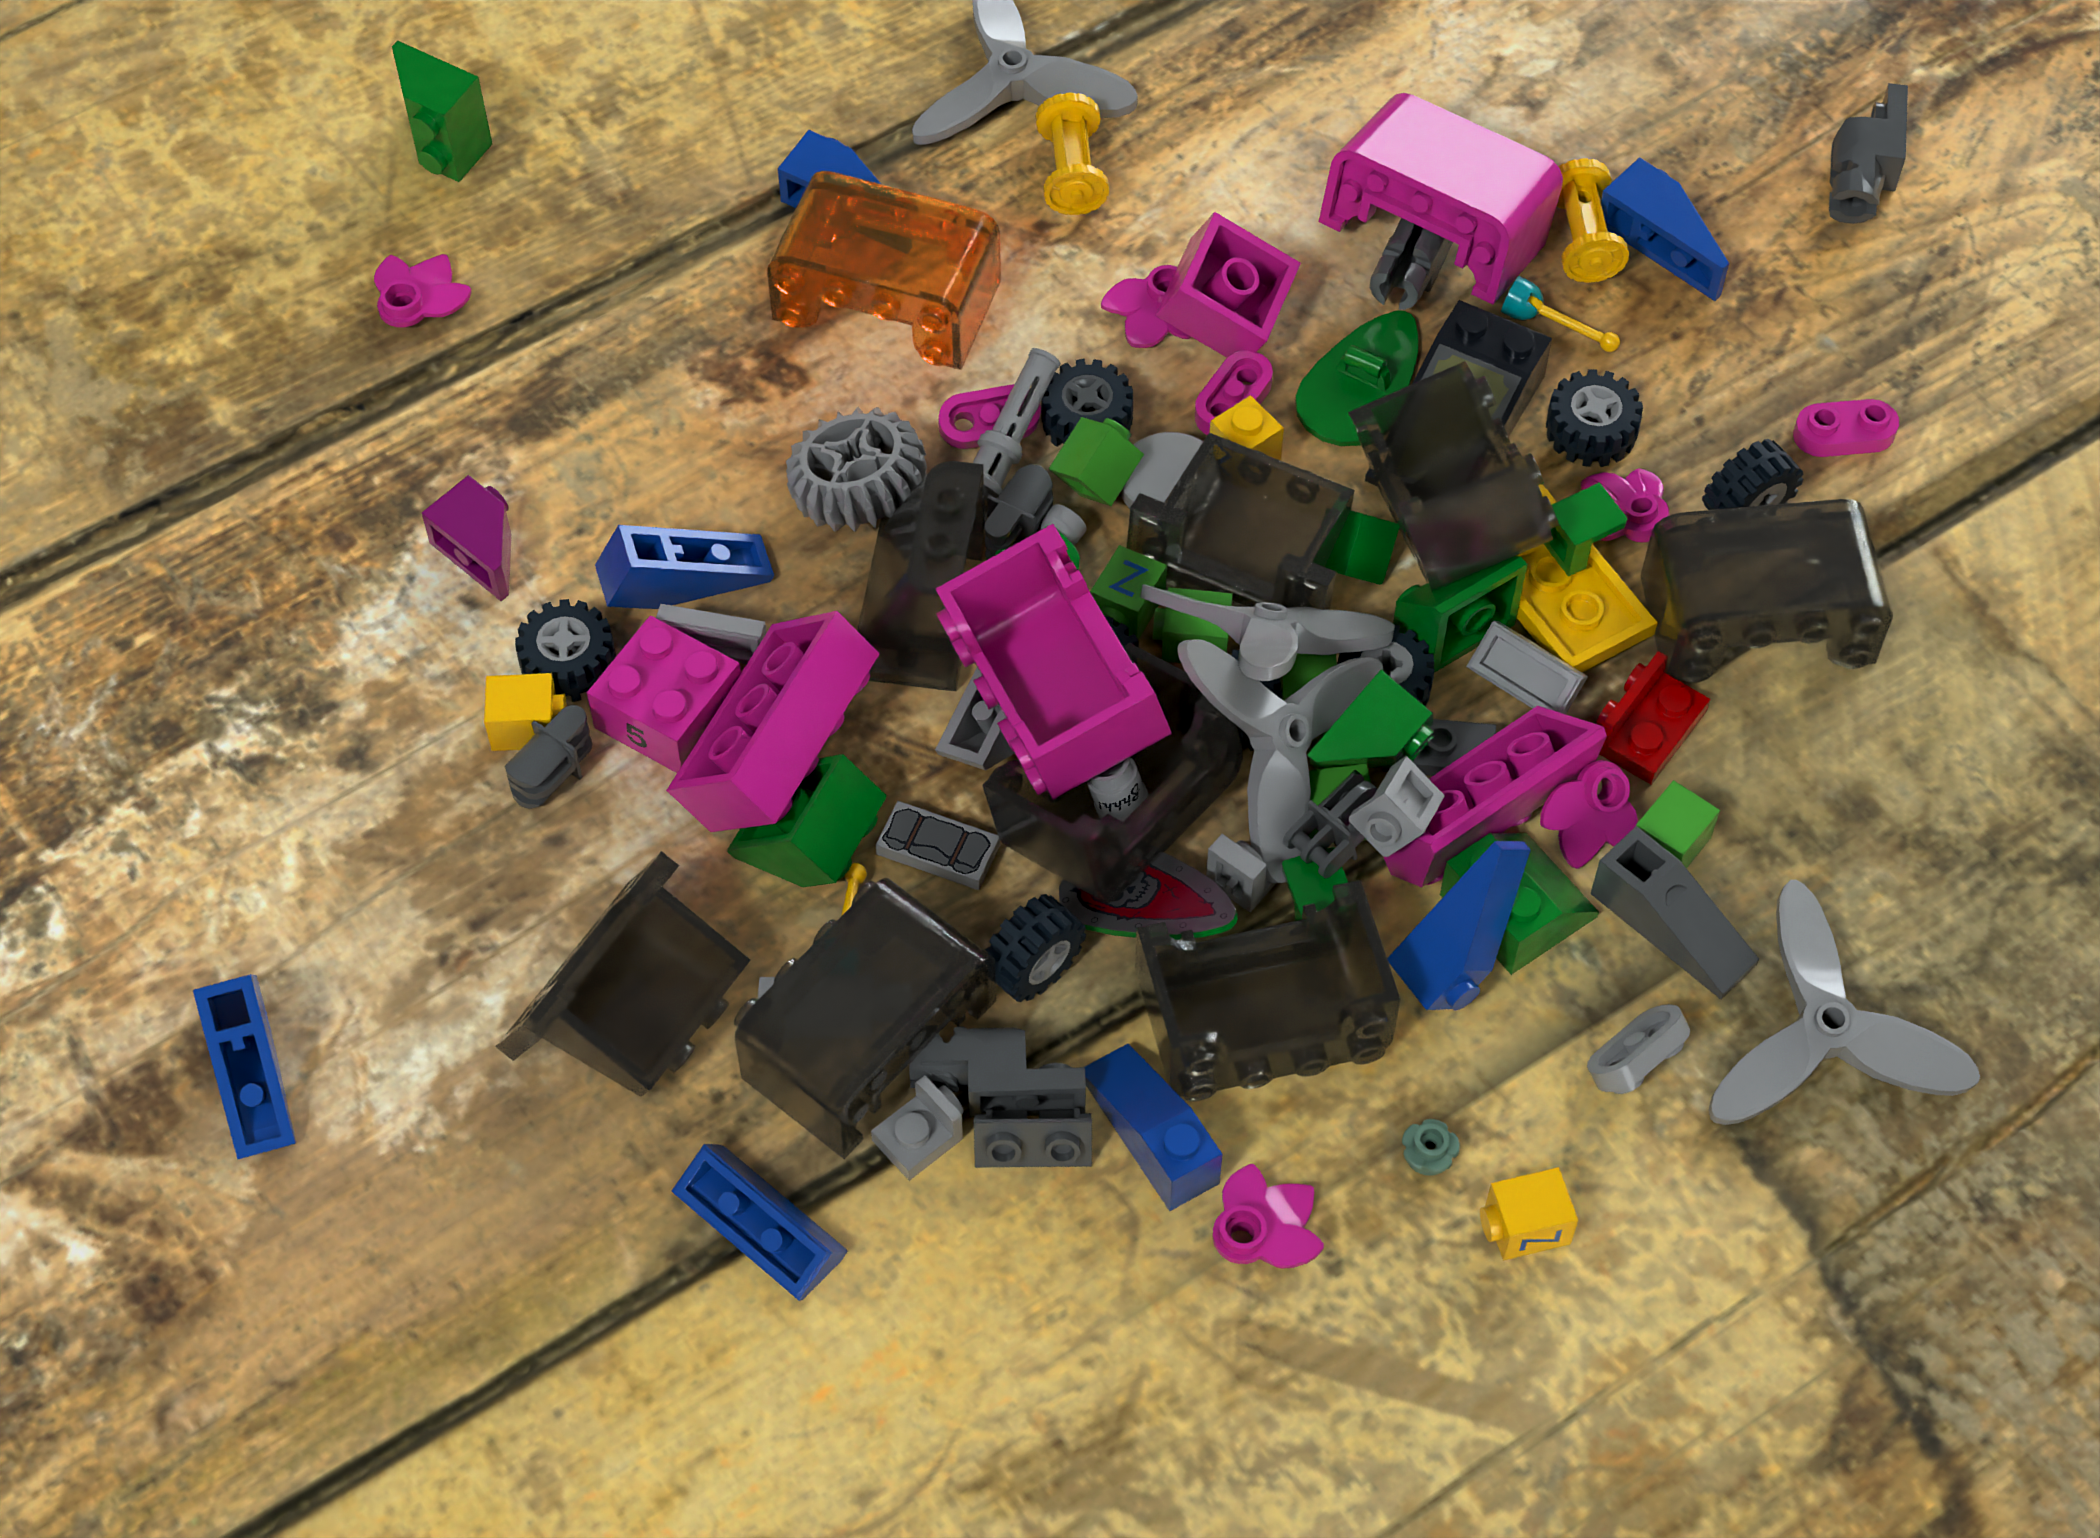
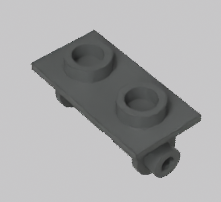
(1053, 1140)

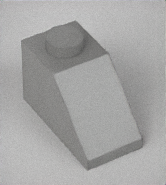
(974, 732)

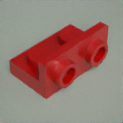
(1650, 720)

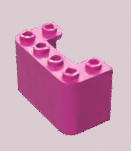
(1451, 181)
(1050, 664)

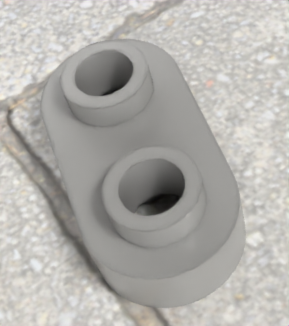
(1638, 1049)

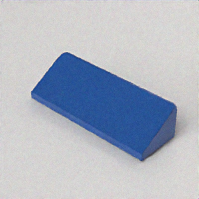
(758, 1220)

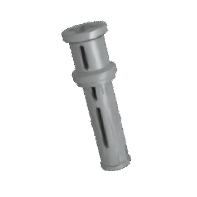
(1001, 449)

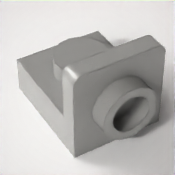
(1398, 808)
(1238, 871)
(921, 1129)

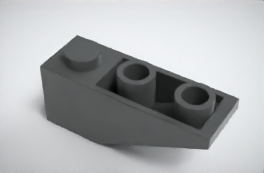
(1672, 911)

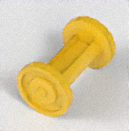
(1074, 184)
(1594, 251)

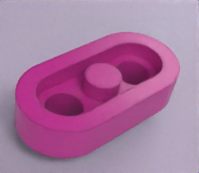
(1227, 389)
(981, 409)
(1852, 428)

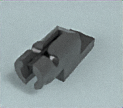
(1868, 157)
(1409, 262)
(996, 1073)

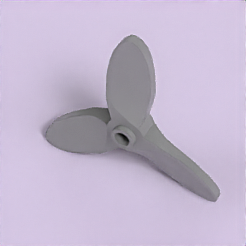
(1017, 75)
(1275, 634)
(1278, 734)
(1869, 1041)

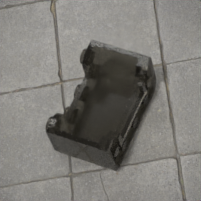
(1453, 476)
(1765, 581)
(1179, 772)
(1269, 997)
(859, 1010)

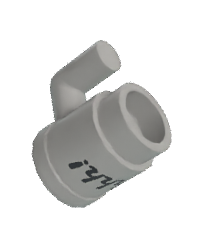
(1118, 790)

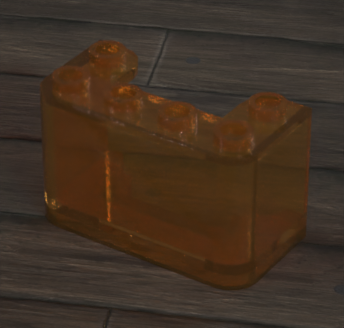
(888, 258)

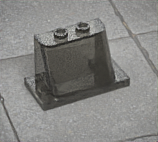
(1245, 528)
(912, 556)
(634, 986)

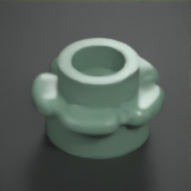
(1429, 1161)

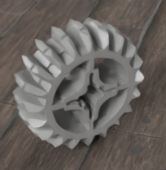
(855, 468)

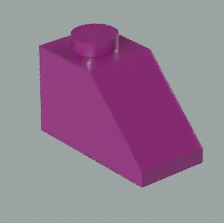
(474, 533)

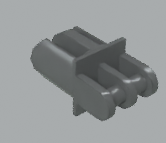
(1018, 509)
(549, 757)
(1333, 824)

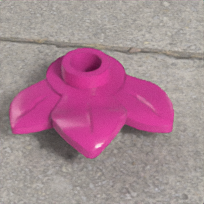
(417, 291)
(1139, 303)
(1637, 497)
(1587, 818)
(1271, 1216)

